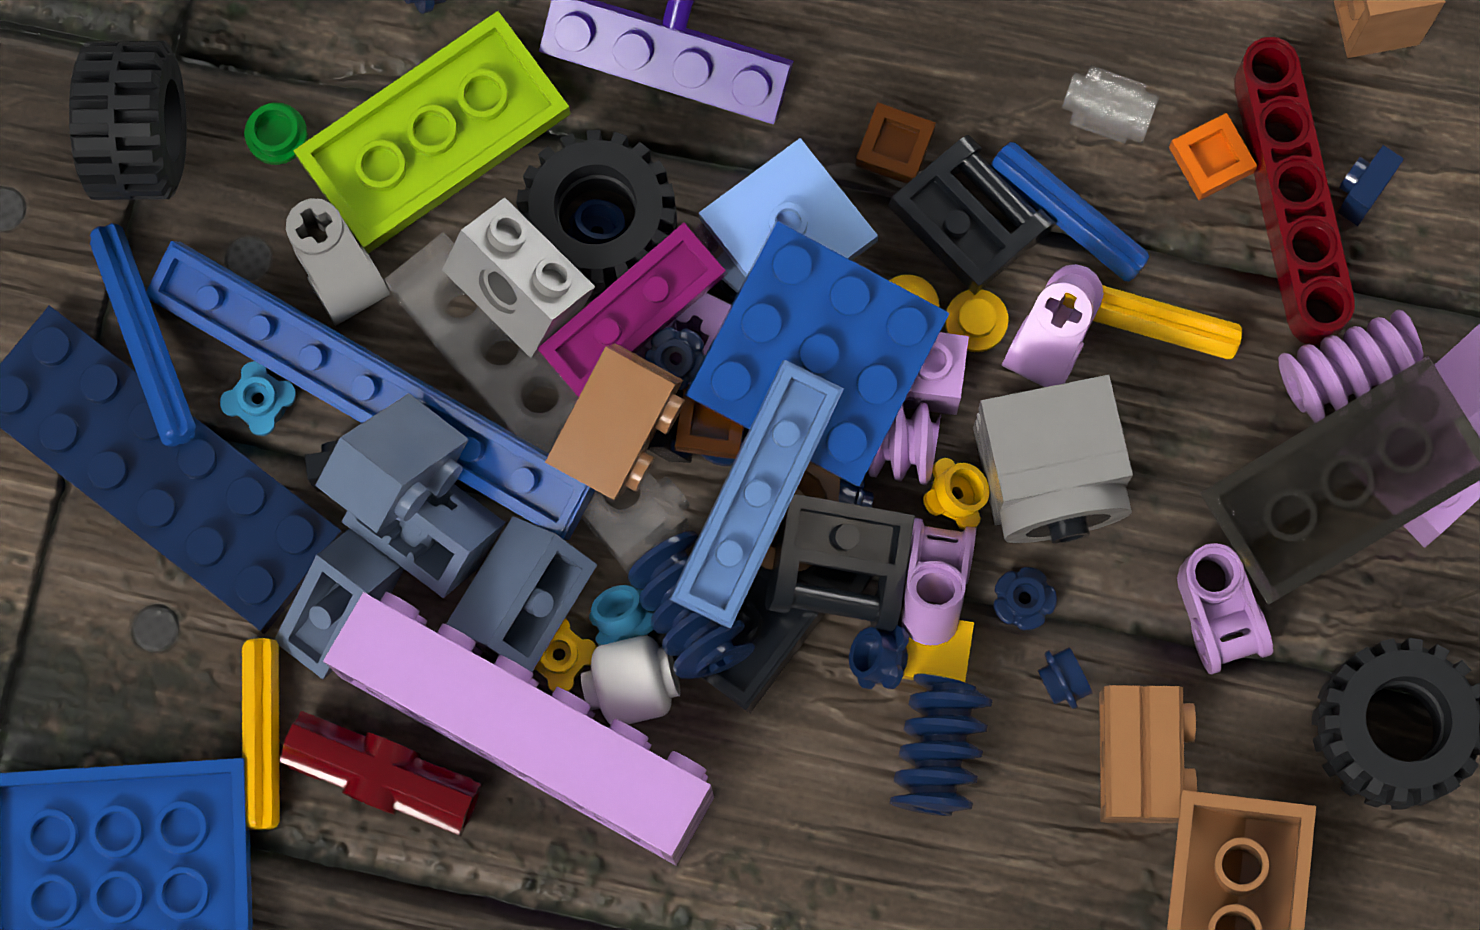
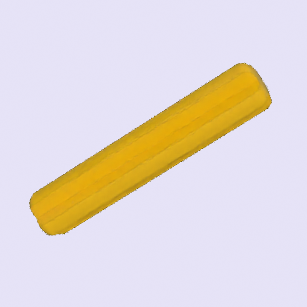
(1166, 322)
(261, 732)

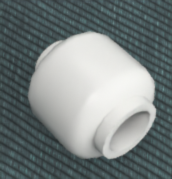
(631, 680)

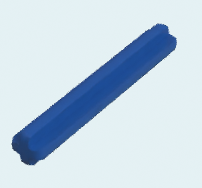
(142, 335)

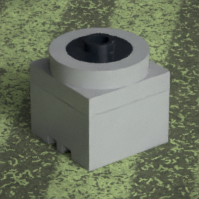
(1054, 461)

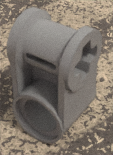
(338, 267)

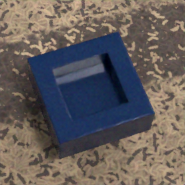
(1366, 183)

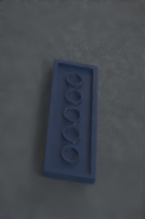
(188, 501)

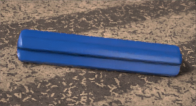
(1070, 212)

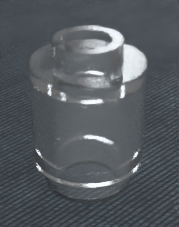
(1110, 105)

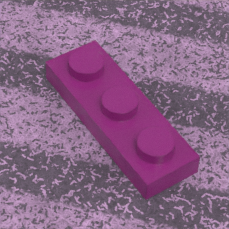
(634, 306)

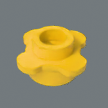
(968, 484)
(577, 656)

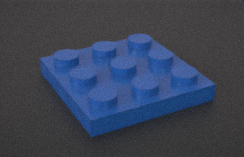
(832, 321)

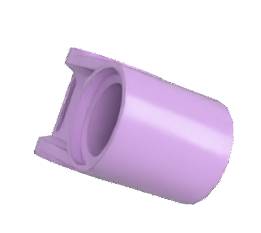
(1052, 332)
(938, 574)
(1223, 612)

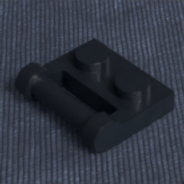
(958, 225)
(844, 540)

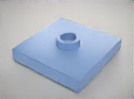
(797, 194)

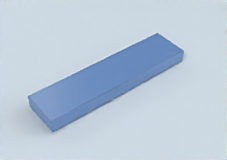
(756, 494)

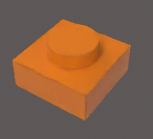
(1212, 156)

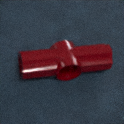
(380, 773)

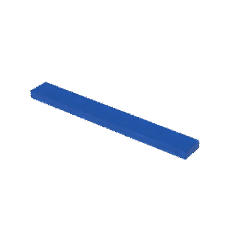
(361, 382)

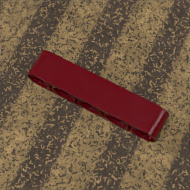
(1297, 162)

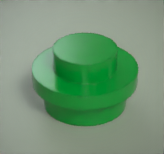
(275, 132)

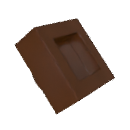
(895, 143)
(707, 431)

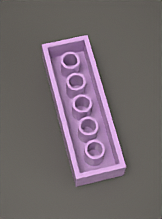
(521, 728)

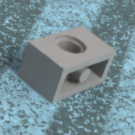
(517, 276)

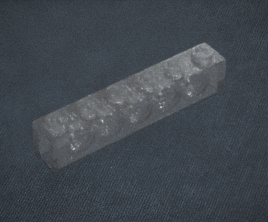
(424, 295)

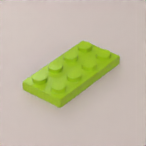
(432, 132)

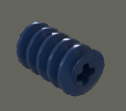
(699, 642)
(941, 746)

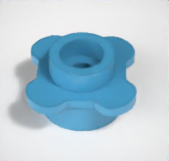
(260, 416)
(619, 615)

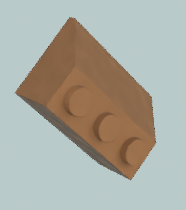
(1241, 863)

